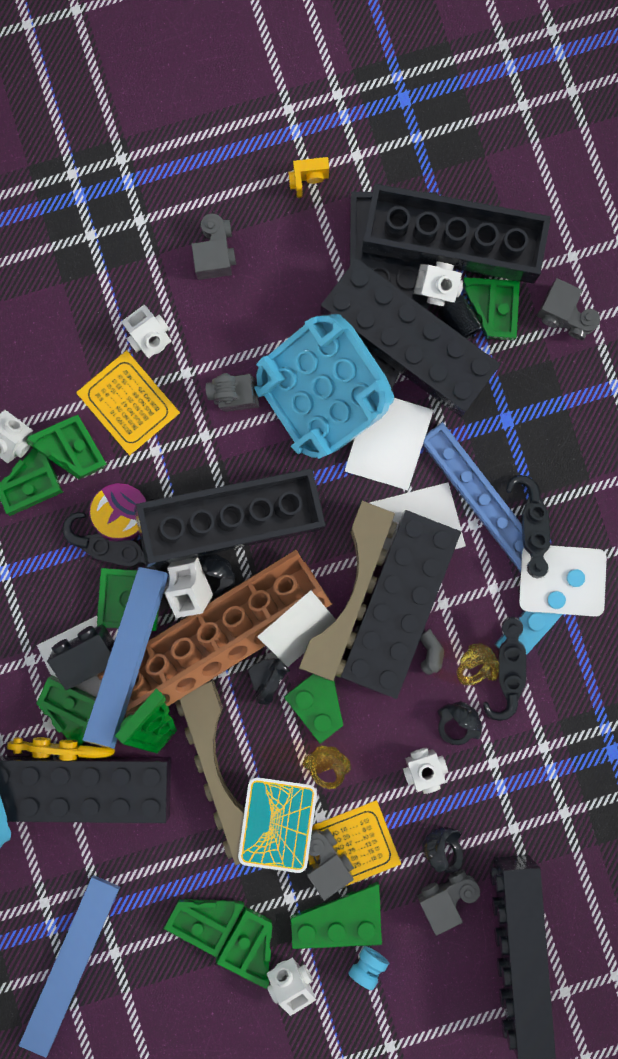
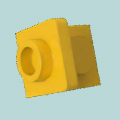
(308, 170)

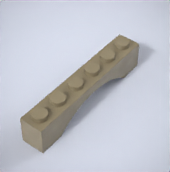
(369, 534)
(202, 714)

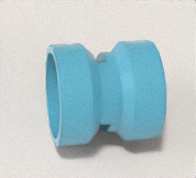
(368, 968)

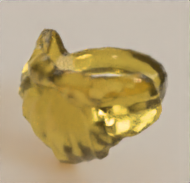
(476, 655)
(324, 759)

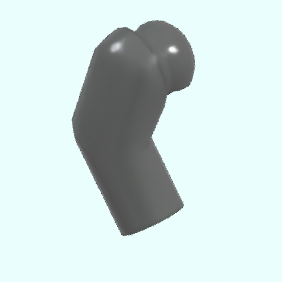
(434, 655)

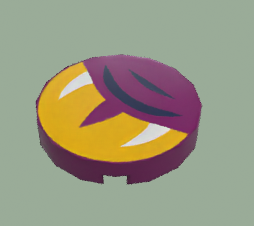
(114, 513)

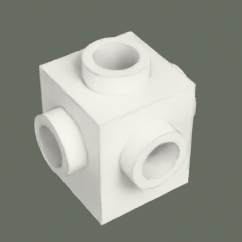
(438, 283)
(146, 331)
(13, 437)
(417, 762)
(291, 986)

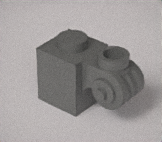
(214, 257)
(561, 311)
(233, 392)
(331, 870)
(441, 900)

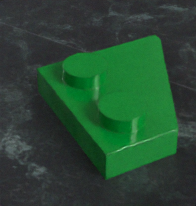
(495, 306)
(69, 447)
(29, 483)
(317, 706)
(204, 922)
(248, 948)

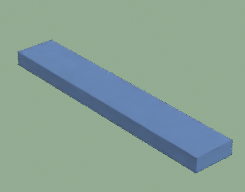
(476, 491)
(126, 657)
(69, 966)

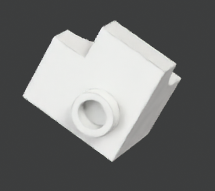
(187, 588)

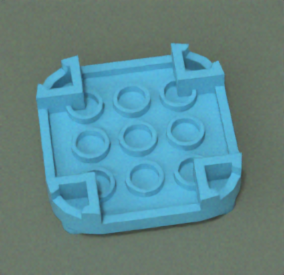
(324, 386)

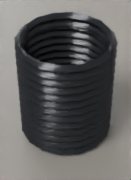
(460, 317)

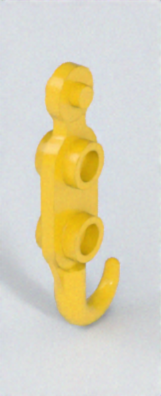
(65, 749)

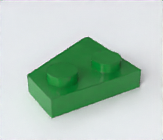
(66, 708)

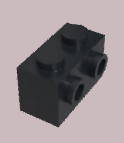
(82, 656)

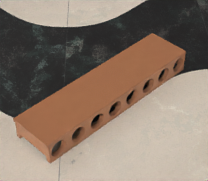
(223, 634)

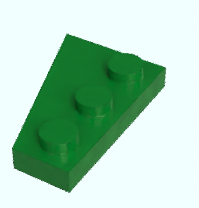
(149, 726)
(340, 923)

